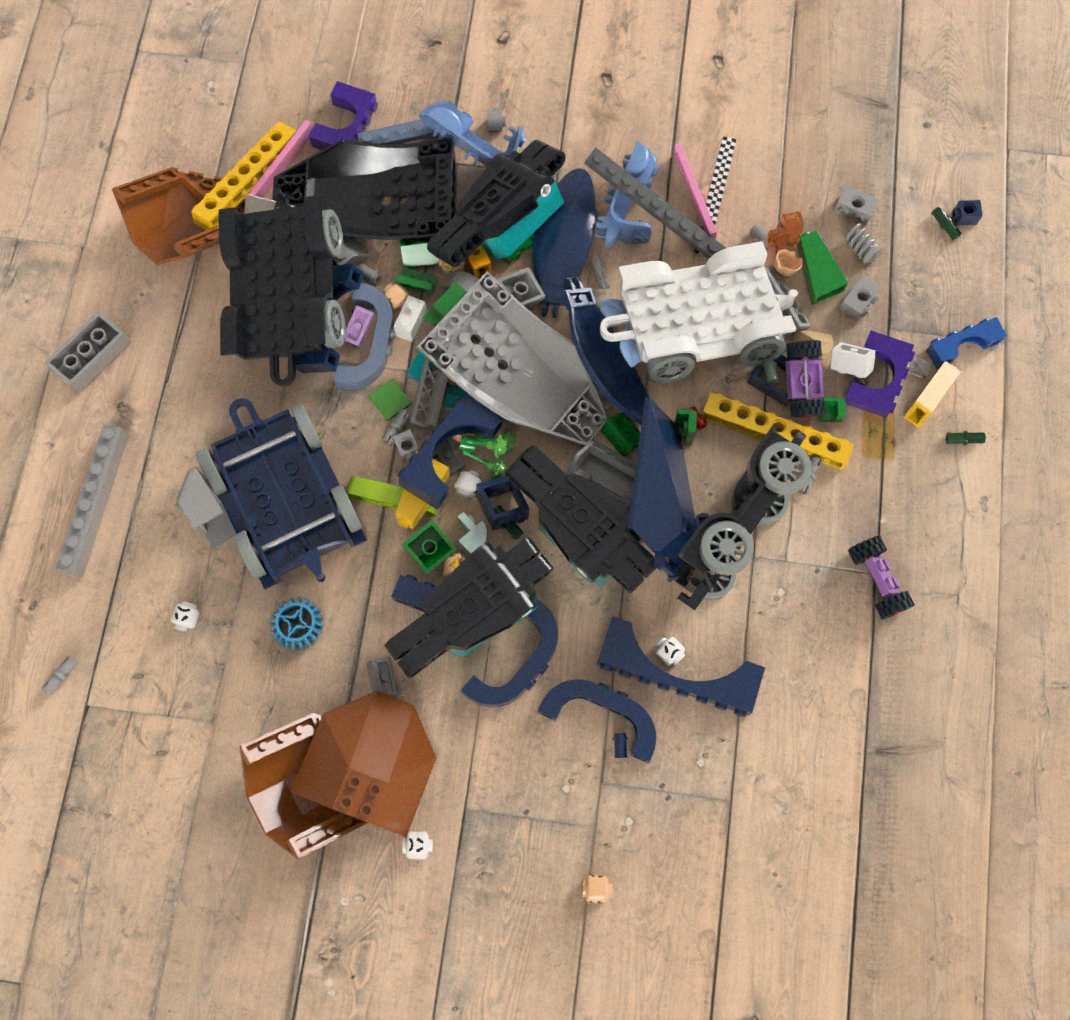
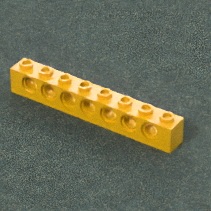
(243, 177)
(748, 427)

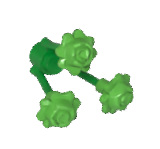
(499, 445)

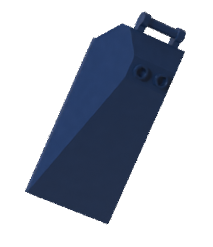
(661, 491)

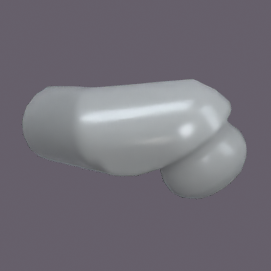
(761, 234)

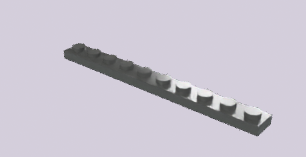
(653, 203)

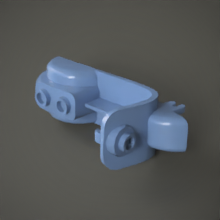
(455, 125)
(613, 226)

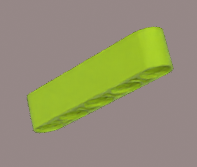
(378, 493)

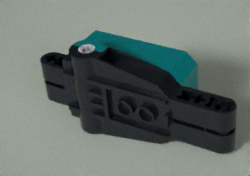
(503, 205)
(583, 522)
(472, 605)

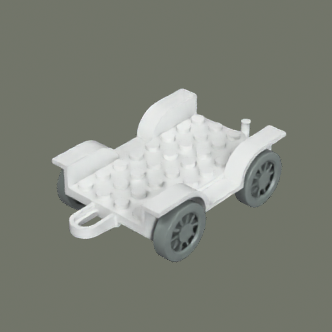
(702, 312)

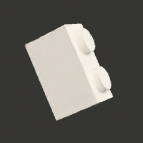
(410, 318)
(853, 360)

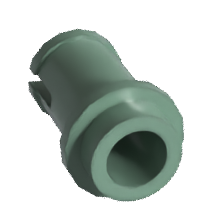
(770, 370)

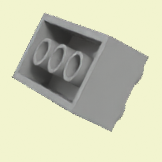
(88, 352)

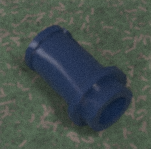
(620, 745)

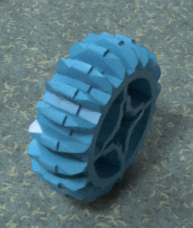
(293, 630)

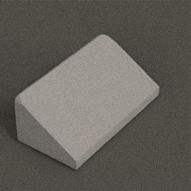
(382, 676)

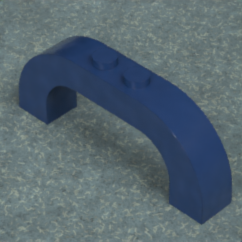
(525, 678)
(605, 698)

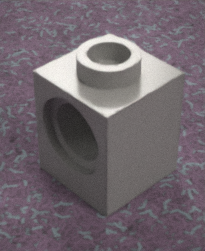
(403, 439)

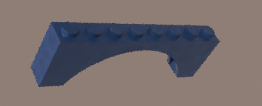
(733, 692)

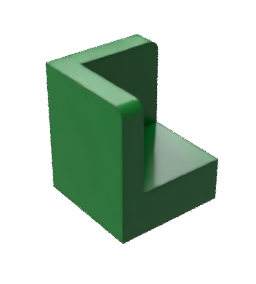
(834, 410)

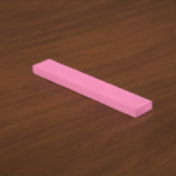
(283, 160)
(694, 191)

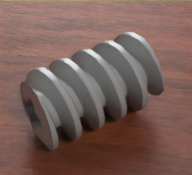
(862, 245)

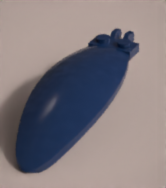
(565, 238)
(602, 357)

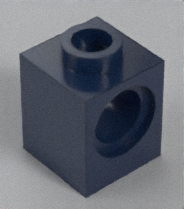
(973, 212)

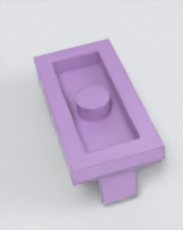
(358, 326)

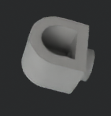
(495, 119)

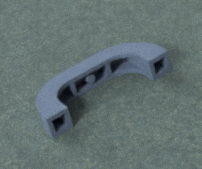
(369, 371)

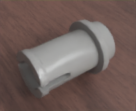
(373, 276)

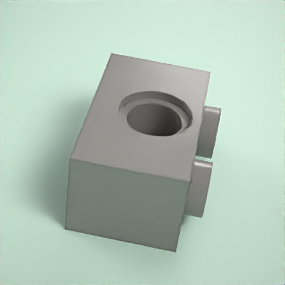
(851, 197)
(865, 290)

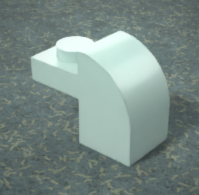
(476, 533)

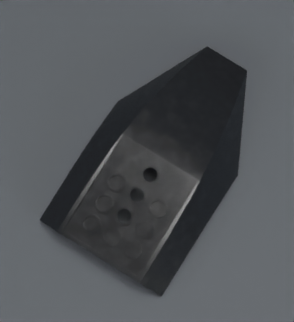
(360, 175)

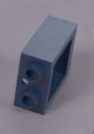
(769, 390)
(497, 487)

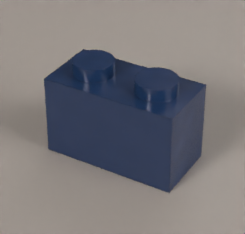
(412, 593)

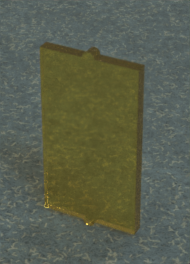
(878, 435)

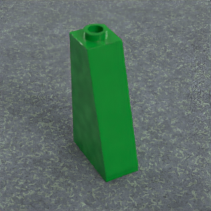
(819, 268)

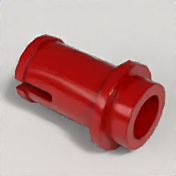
(700, 421)

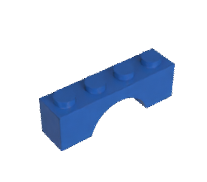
(985, 334)

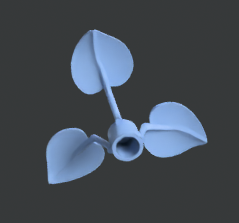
(628, 348)

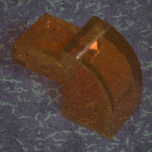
(790, 230)

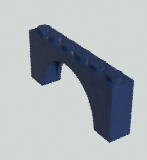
(345, 279)
(465, 418)

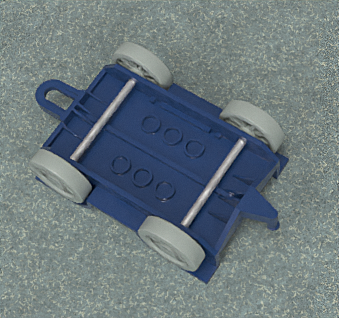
(280, 494)

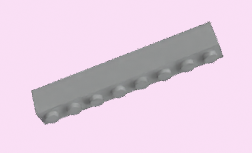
(92, 501)

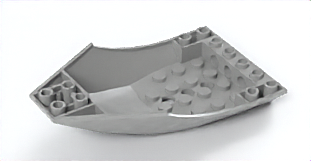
(546, 401)

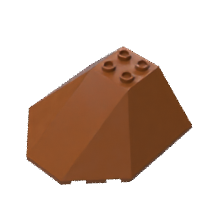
(161, 217)
(369, 762)
(269, 773)

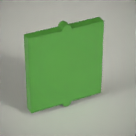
(390, 399)

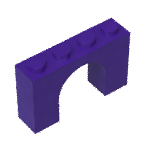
(352, 99)
(896, 355)

